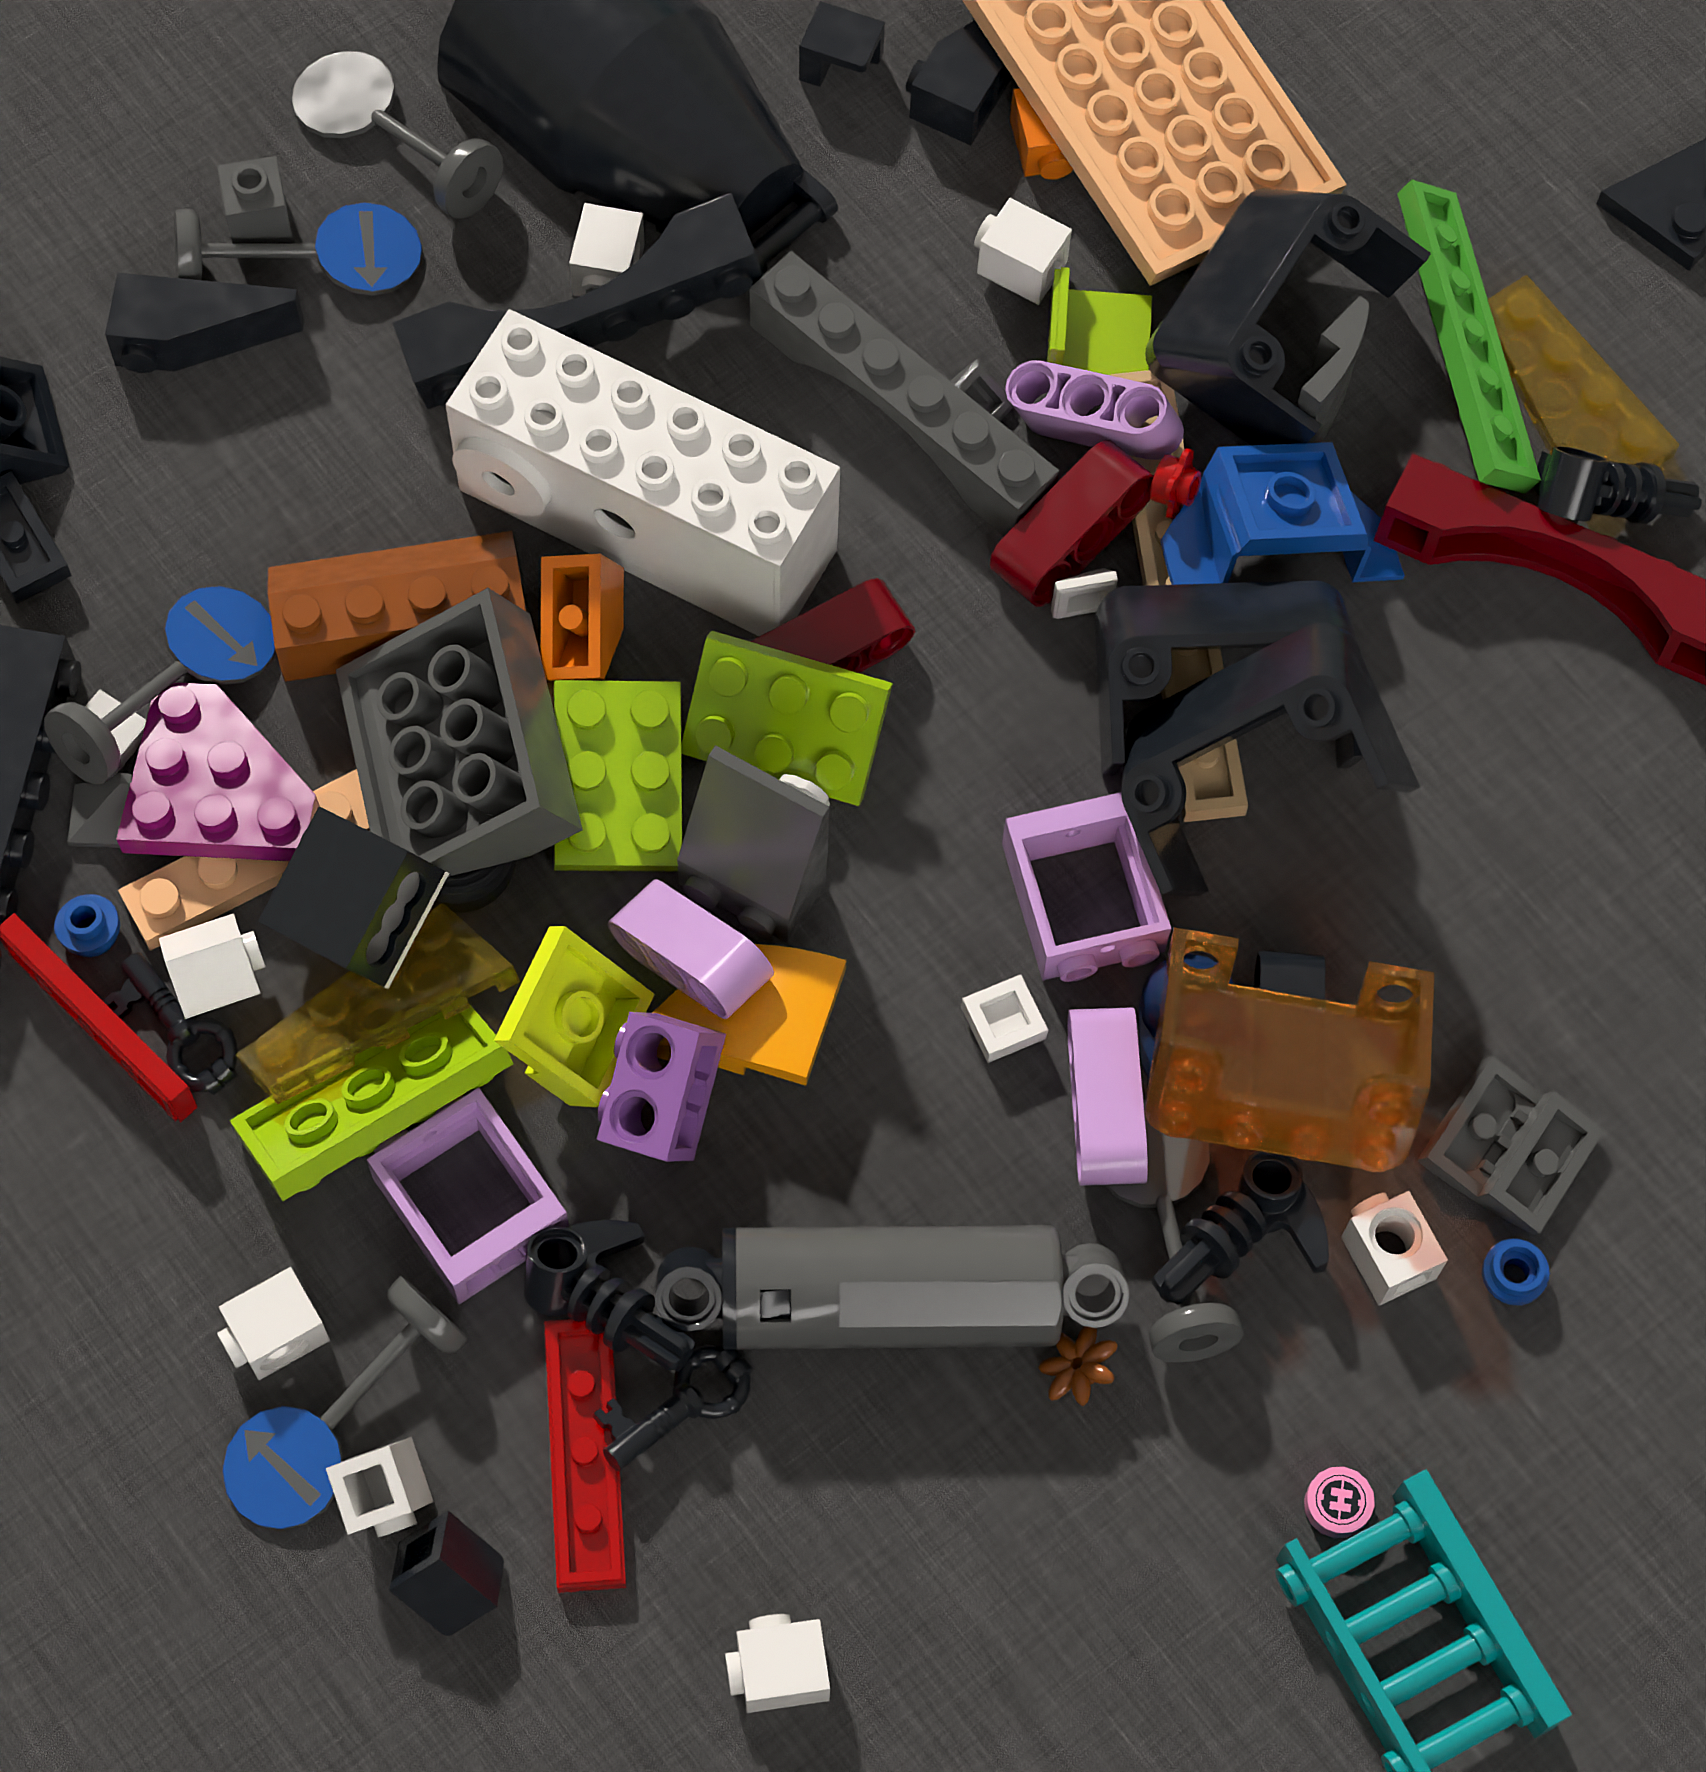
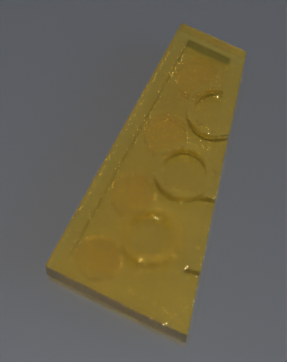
(1570, 385)
(353, 1013)

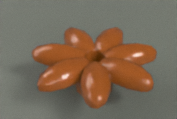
(1079, 1365)

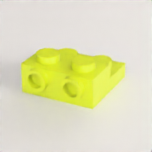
(570, 1017)

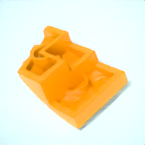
(779, 1024)

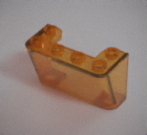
(1290, 1067)

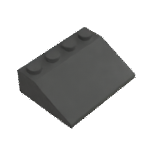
(460, 739)

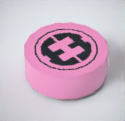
(1339, 1502)

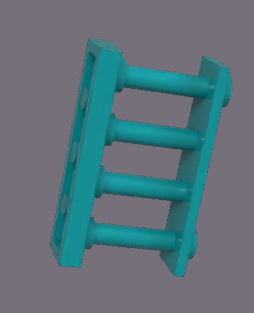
(1453, 1577)

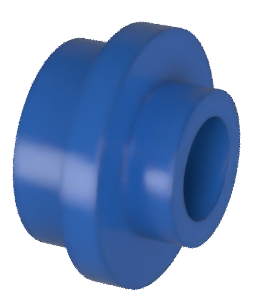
(93, 939)
(1525, 1256)

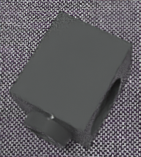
(255, 201)

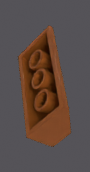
(356, 602)

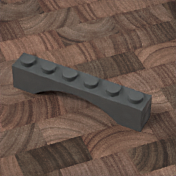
(830, 332)

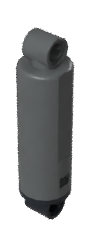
(891, 1287)

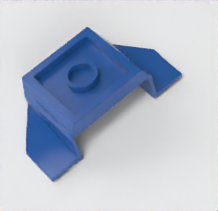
(1274, 504)

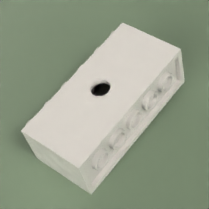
(644, 475)

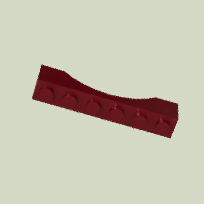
(1454, 518)

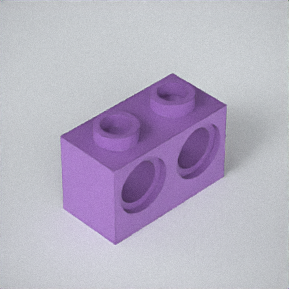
(675, 1092)

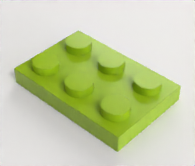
(786, 715)
(623, 772)

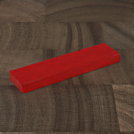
(97, 1019)
(583, 1482)

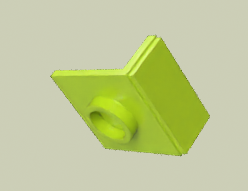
(1098, 329)

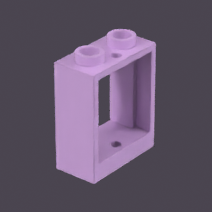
(1073, 829)
(503, 1246)

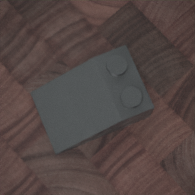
(754, 847)

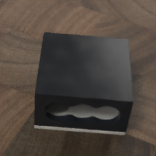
(353, 897)

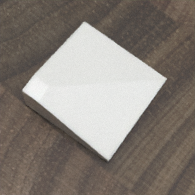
(1082, 593)

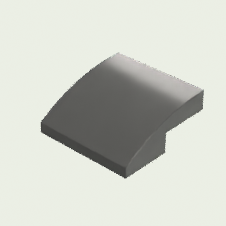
(1333, 367)
(1510, 1146)

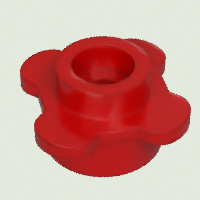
(1175, 482)

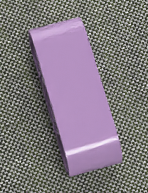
(1076, 391)
(691, 949)
(1107, 1096)

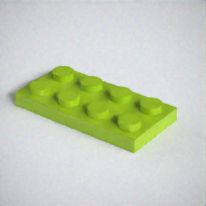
(369, 1102)

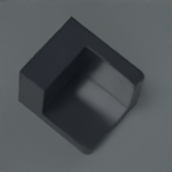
(839, 39)
(447, 1574)

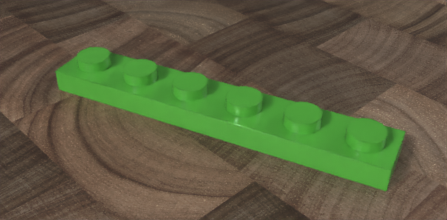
(1469, 339)

